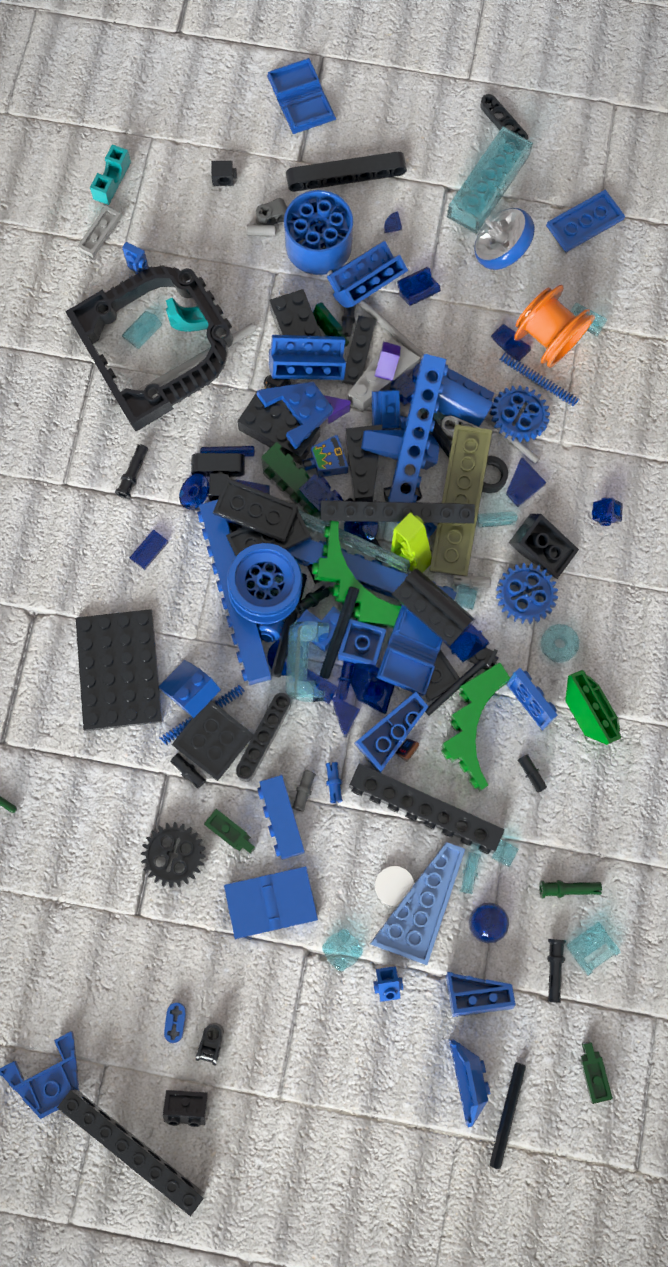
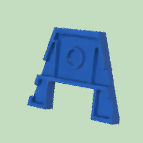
(305, 404)
(48, 1088)

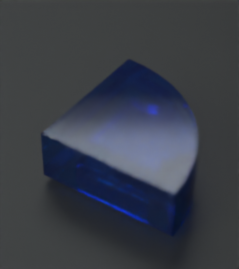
(392, 223)

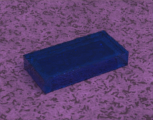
(148, 549)

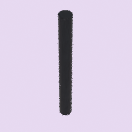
(455, 687)

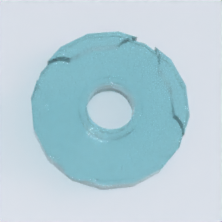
(562, 632)

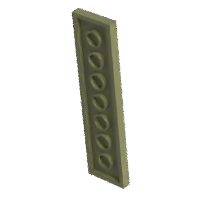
(462, 485)

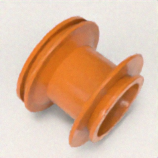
(553, 325)

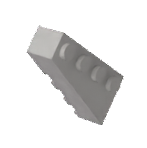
(361, 392)

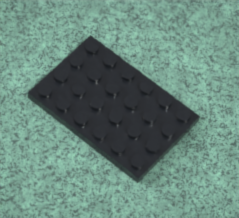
(118, 670)

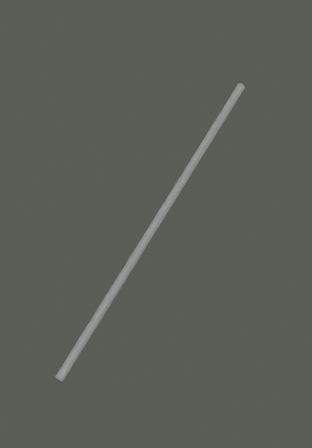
(410, 346)

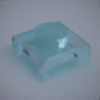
(505, 853)

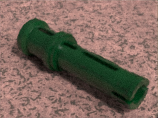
(560, 889)

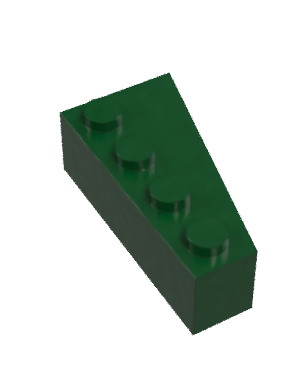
(287, 477)

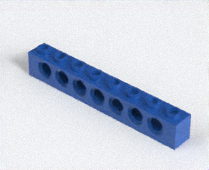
(439, 367)

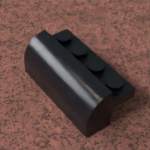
(433, 607)

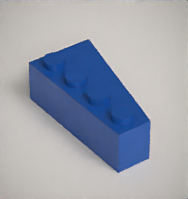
(388, 734)

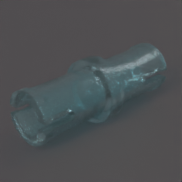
(470, 873)

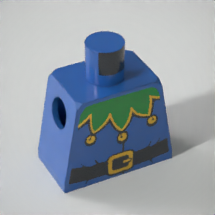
(327, 458)

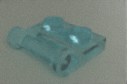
(589, 942)

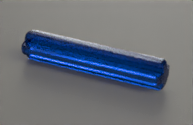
(247, 451)

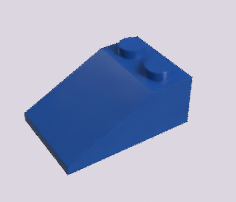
(190, 688)

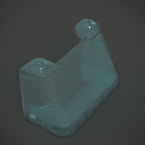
(297, 661)

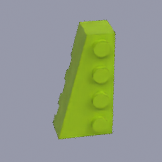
(412, 542)

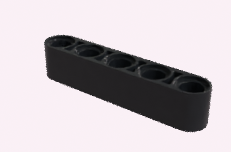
(264, 727)

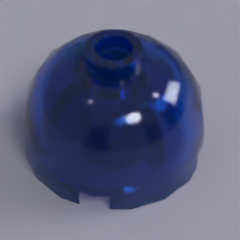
(488, 923)

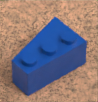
(477, 995)

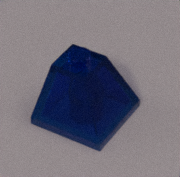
(370, 689)

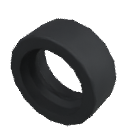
(500, 464)

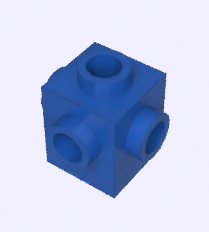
(388, 984)

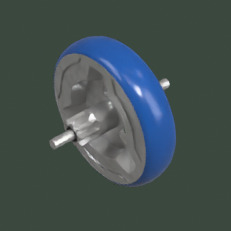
(508, 244)

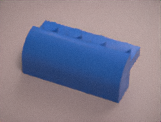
(366, 275)
(307, 357)
(461, 398)

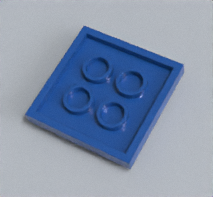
(532, 698)

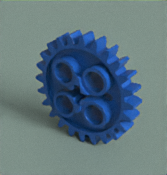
(505, 404)
(533, 608)

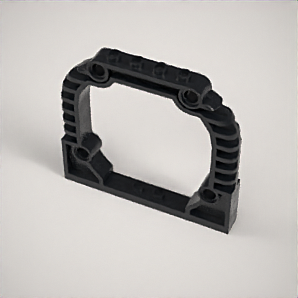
(90, 319)

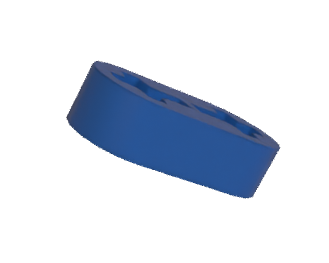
(170, 1021)

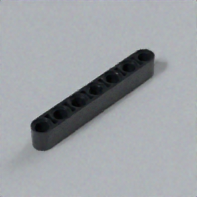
(346, 171)

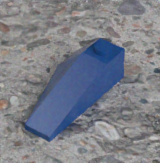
(389, 442)

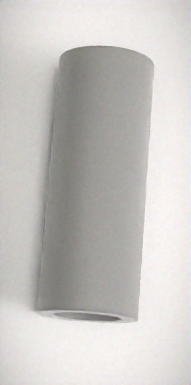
(260, 230)

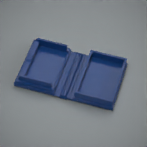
(301, 96)
(410, 654)
(270, 902)

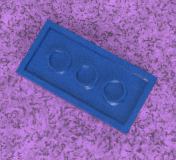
(585, 220)

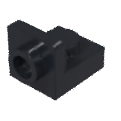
(487, 656)

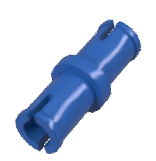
(334, 782)

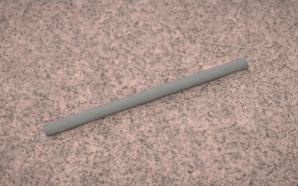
(189, 364)

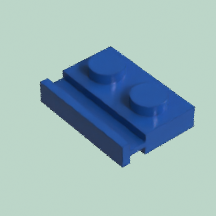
(386, 408)

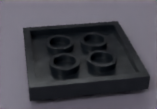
(213, 740)

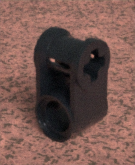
(210, 1045)

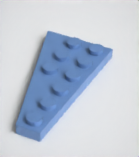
(417, 919)

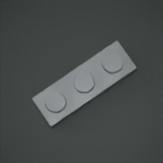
(99, 231)

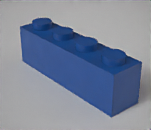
(281, 817)

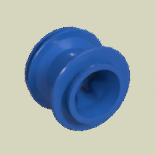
(262, 558)

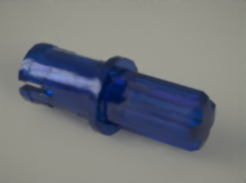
(344, 680)

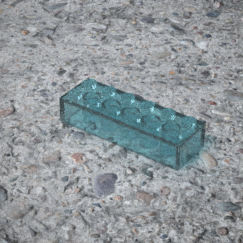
(489, 180)

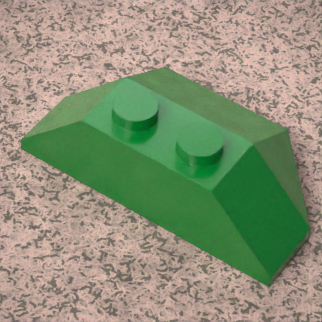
(592, 708)

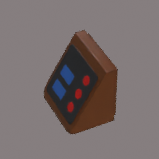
(407, 749)

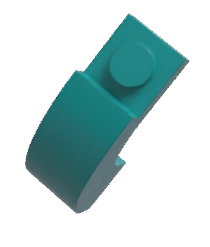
(185, 318)

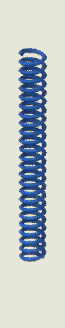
(535, 379)
(178, 730)

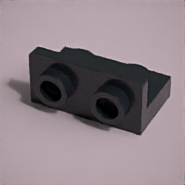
(185, 1108)

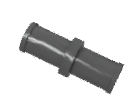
(303, 790)

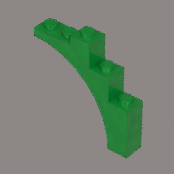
(334, 569)
(463, 745)

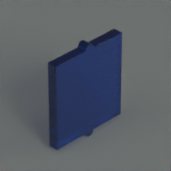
(468, 644)

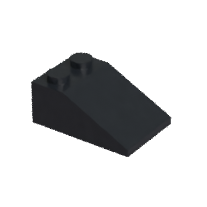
(544, 545)

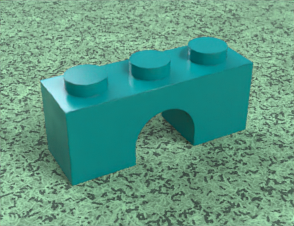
(105, 186)

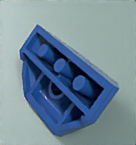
(470, 1081)

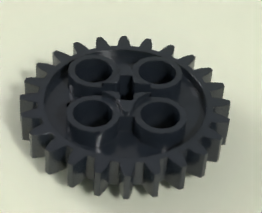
(155, 850)

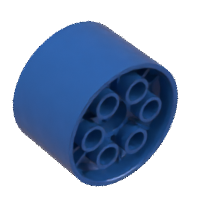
(313, 208)

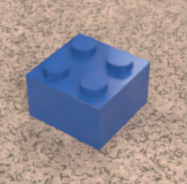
(361, 643)

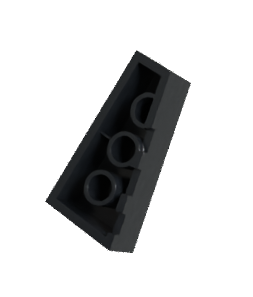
(361, 463)

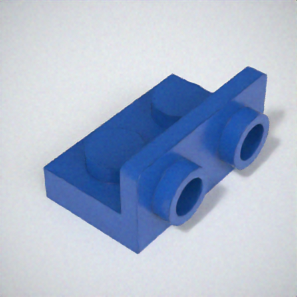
(135, 257)

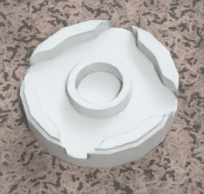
(393, 885)

